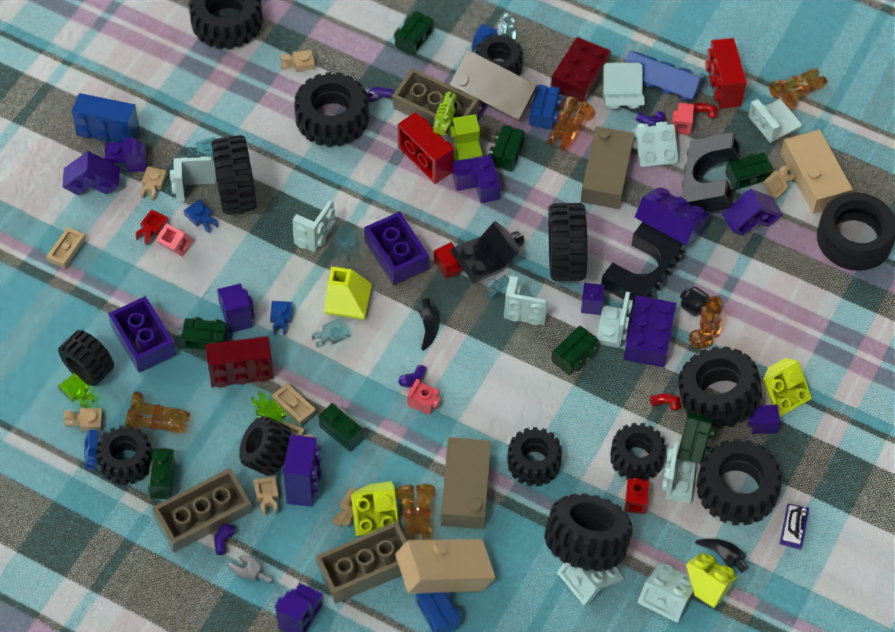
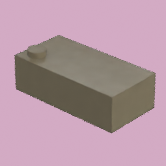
(494, 85)
(424, 94)
(607, 167)
(465, 483)
(201, 509)
(361, 562)

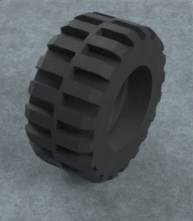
(225, 31)
(331, 90)
(234, 174)
(567, 241)
(720, 366)
(743, 458)
(588, 532)

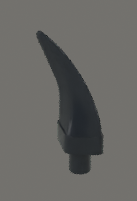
(431, 322)
(730, 553)

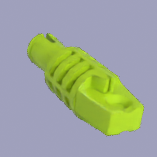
(445, 114)

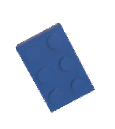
(104, 118)

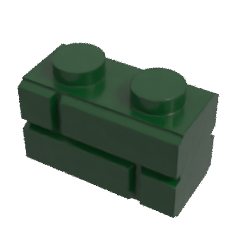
(413, 32)
(507, 147)
(748, 170)
(199, 332)
(575, 350)
(341, 427)
(695, 438)
(161, 473)

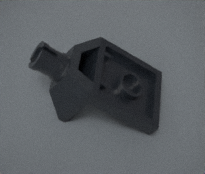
(488, 253)

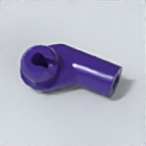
(379, 92)
(651, 121)
(408, 379)
(219, 538)

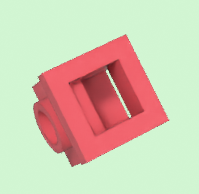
(683, 118)
(174, 240)
(423, 397)

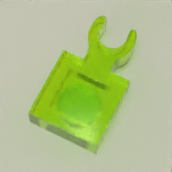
(76, 389)
(269, 409)

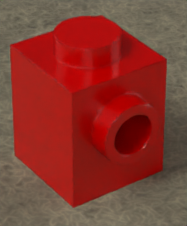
(446, 262)
(636, 496)

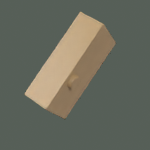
(815, 169)
(445, 566)

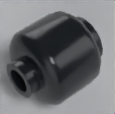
(693, 300)

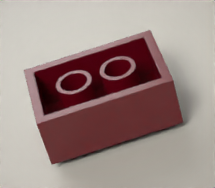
(580, 69)
(239, 361)

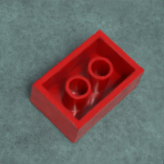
(726, 73)
(425, 147)

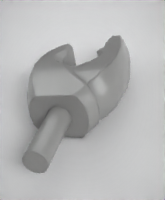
(252, 571)

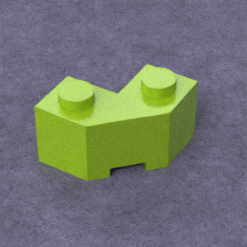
(465, 137)

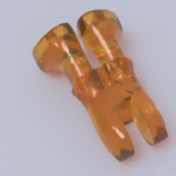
(802, 85)
(567, 127)
(709, 324)
(162, 417)
(416, 519)

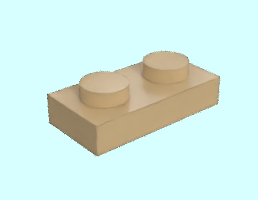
(66, 247)
(293, 404)

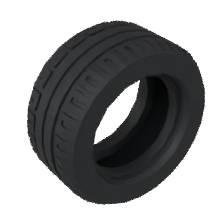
(861, 208)

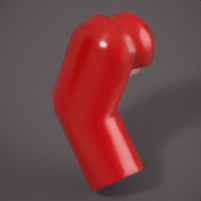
(706, 107)
(667, 398)

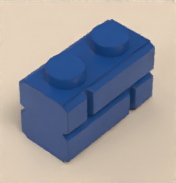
(544, 107)
(439, 611)

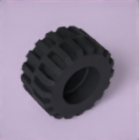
(502, 48)
(86, 357)
(640, 437)
(118, 441)
(539, 442)
(265, 445)

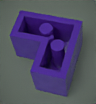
(90, 171)
(477, 174)
(751, 210)
(236, 307)
(298, 608)

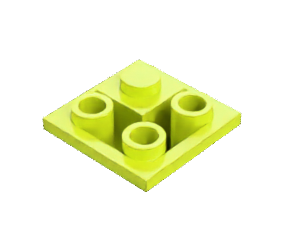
(347, 294)
(786, 385)
(374, 507)
(710, 579)

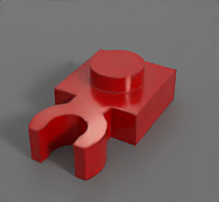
(151, 224)

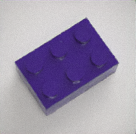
(672, 215)
(396, 248)
(649, 331)
(142, 334)
(302, 470)

